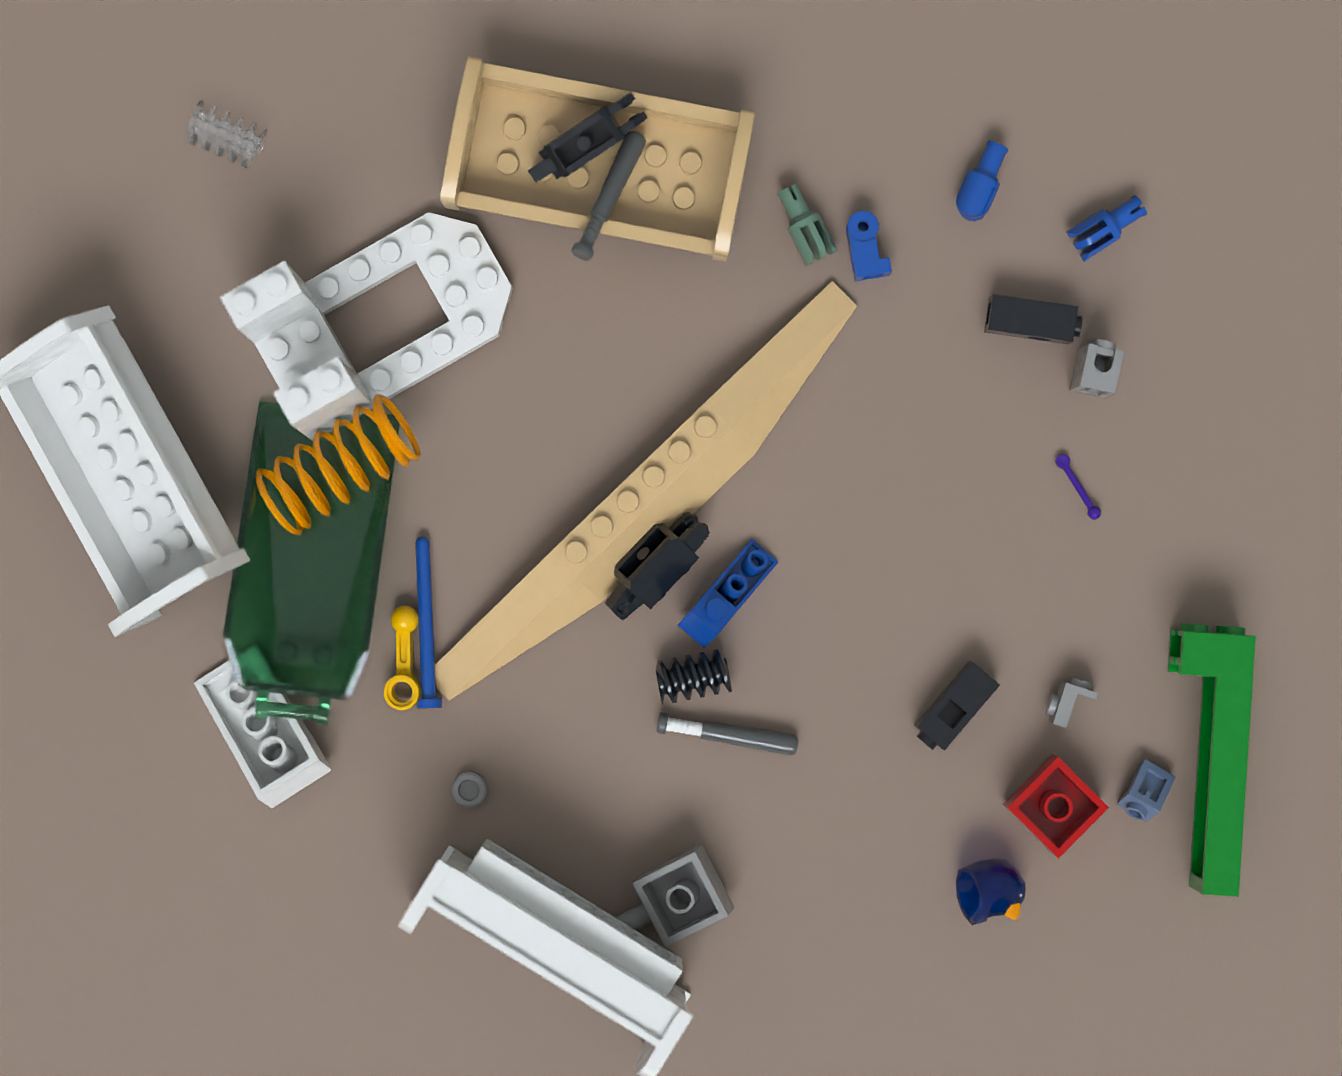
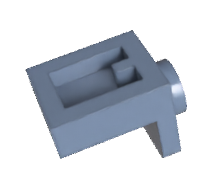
(1146, 791)

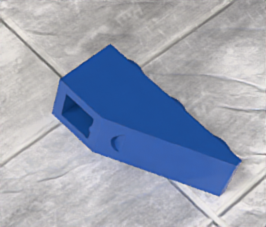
(728, 593)

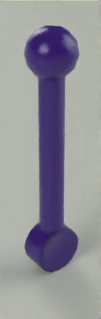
(1062, 462)

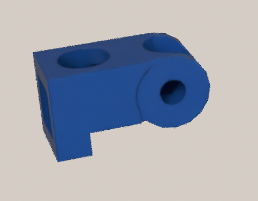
(863, 247)

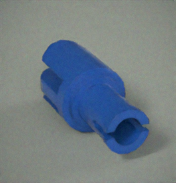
(981, 183)
(1108, 224)

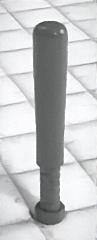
(612, 188)

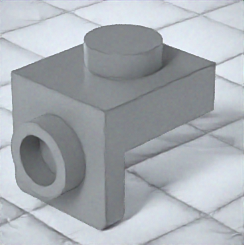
(1061, 705)

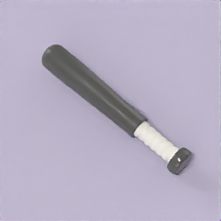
(736, 735)

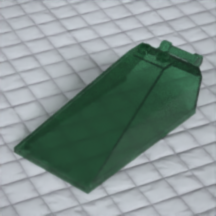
(306, 600)

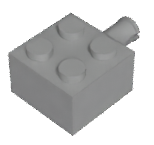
(679, 897)

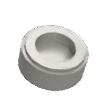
(469, 789)

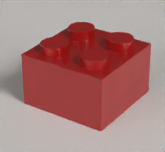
(1055, 805)

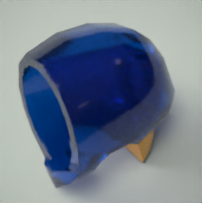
(990, 890)

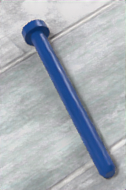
(425, 616)

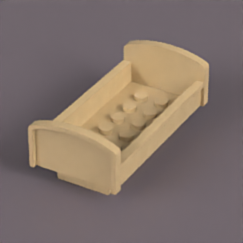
(675, 198)

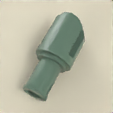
(806, 226)

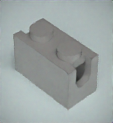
(1097, 369)

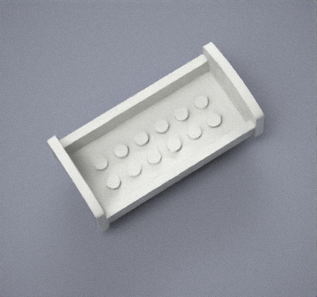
(116, 465)
(563, 942)

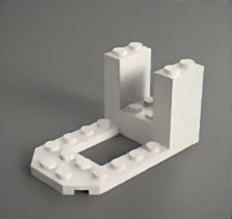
(307, 359)

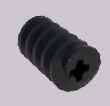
(693, 676)

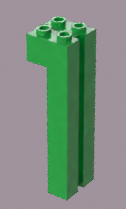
(1227, 670)

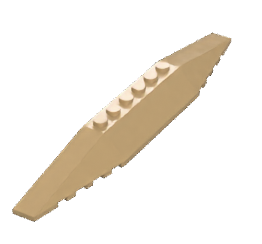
(662, 489)

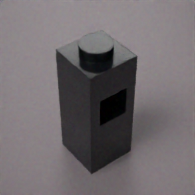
(1032, 319)
(955, 706)

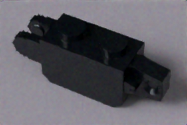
(585, 141)
(656, 564)

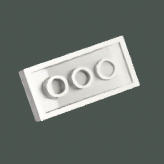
(273, 753)

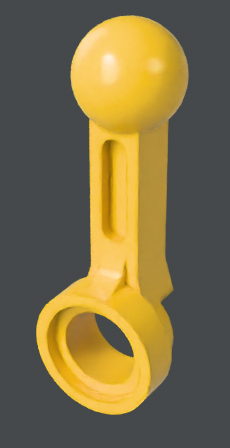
(404, 622)

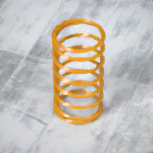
(292, 501)

